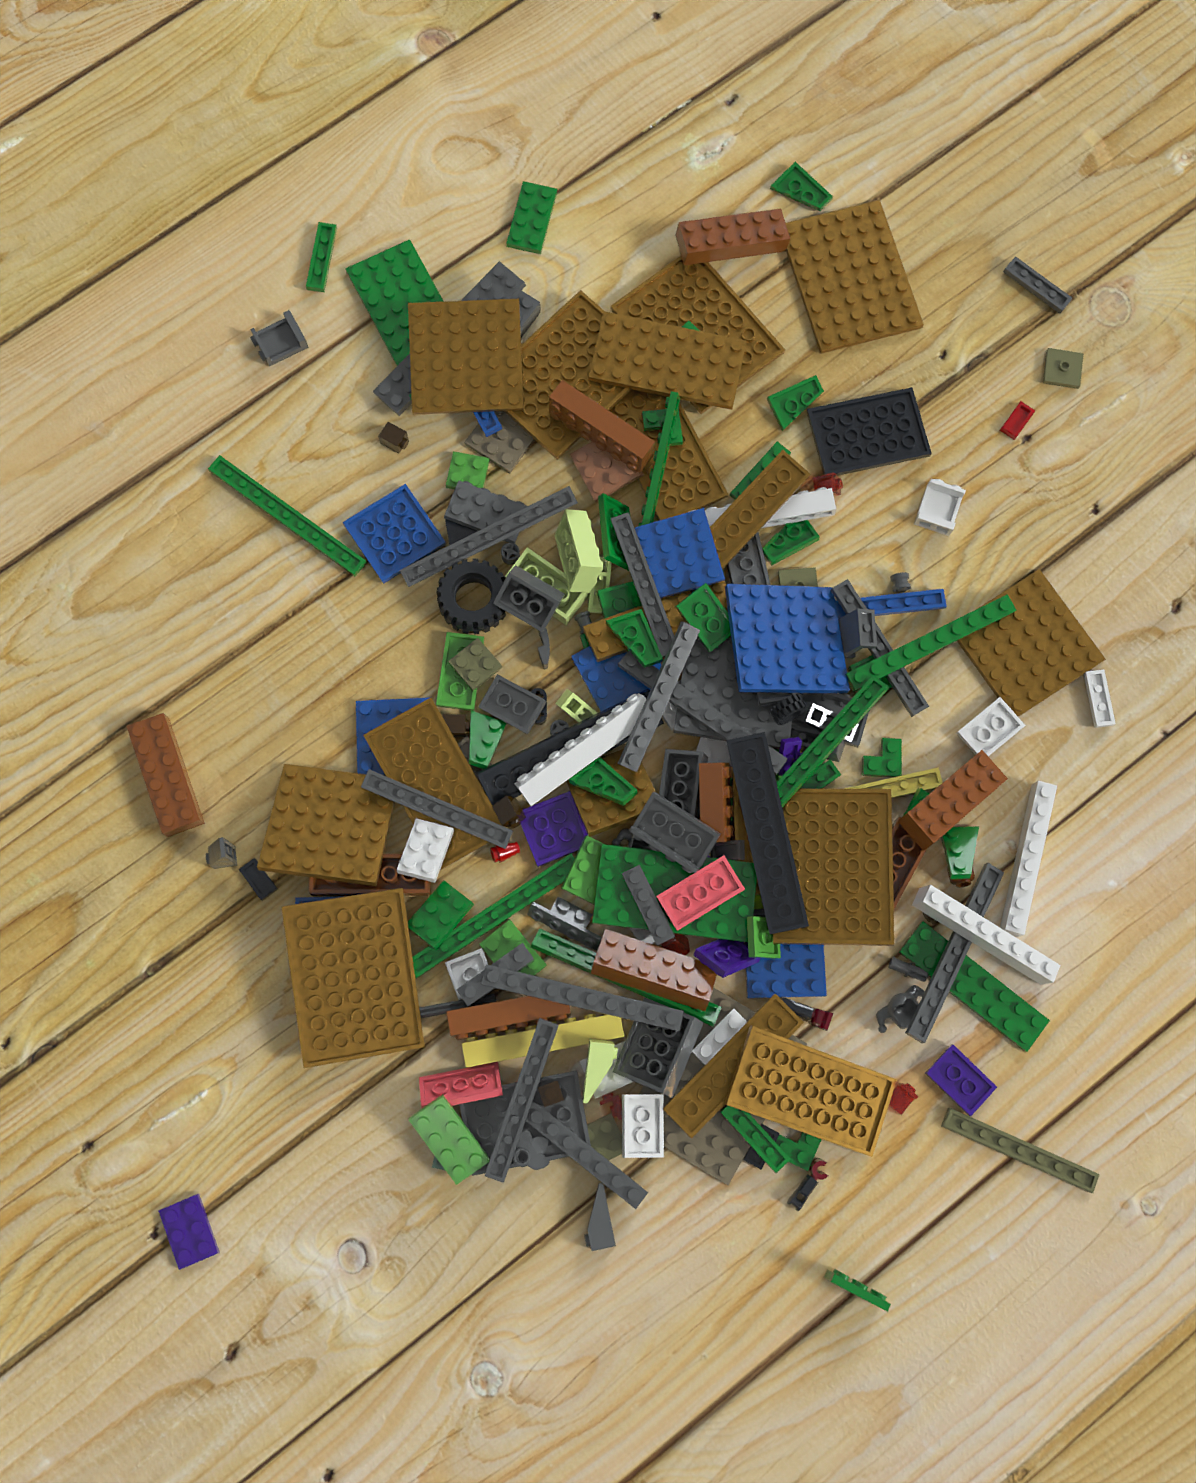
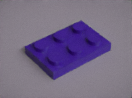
(725, 956)
(961, 1080)
(189, 1231)

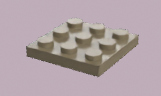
(503, 447)

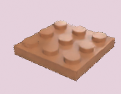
(602, 471)

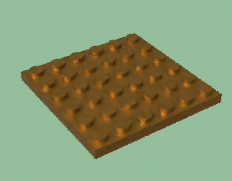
(465, 356)
(1032, 649)
(326, 827)

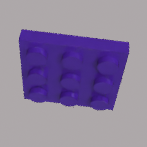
(553, 828)

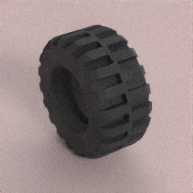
(458, 577)

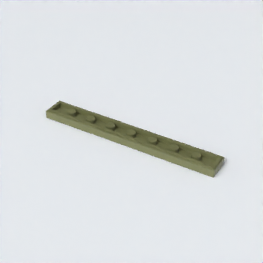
(1020, 1150)

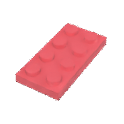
(700, 893)
(462, 1085)

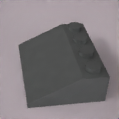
(657, 1054)

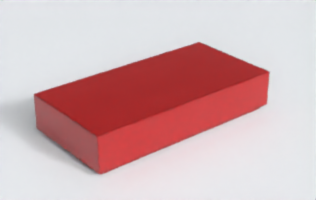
(1017, 420)

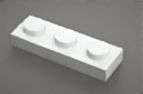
(1099, 698)
(719, 1036)

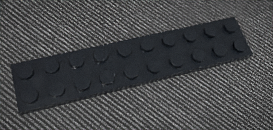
(500, 777)
(767, 833)

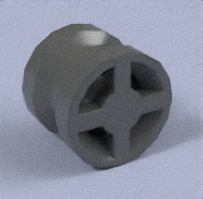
(509, 550)
(900, 582)
(558, 726)

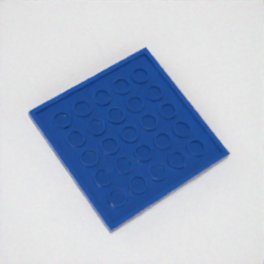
(786, 639)

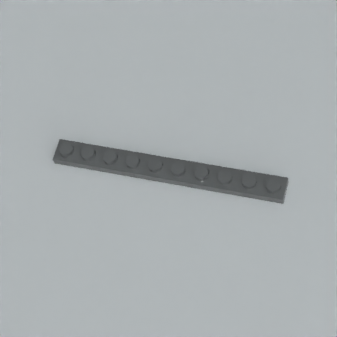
(488, 536)
(695, 707)
(952, 958)
(582, 997)

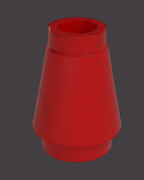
(500, 854)

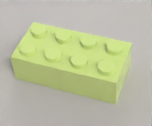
(578, 551)
(556, 578)

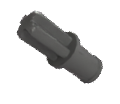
(908, 969)

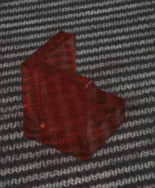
(678, 944)

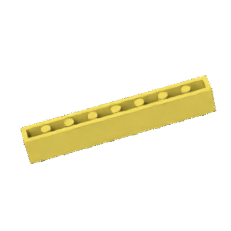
(517, 1044)

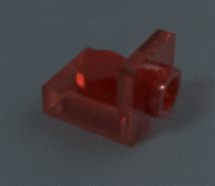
(829, 481)
(902, 1097)
(616, 1108)

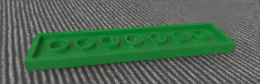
(978, 990)

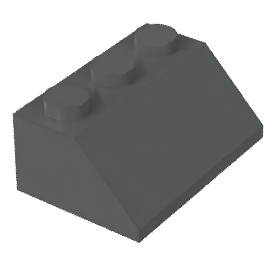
(528, 598)

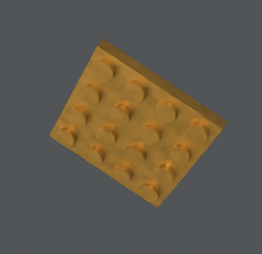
(603, 814)

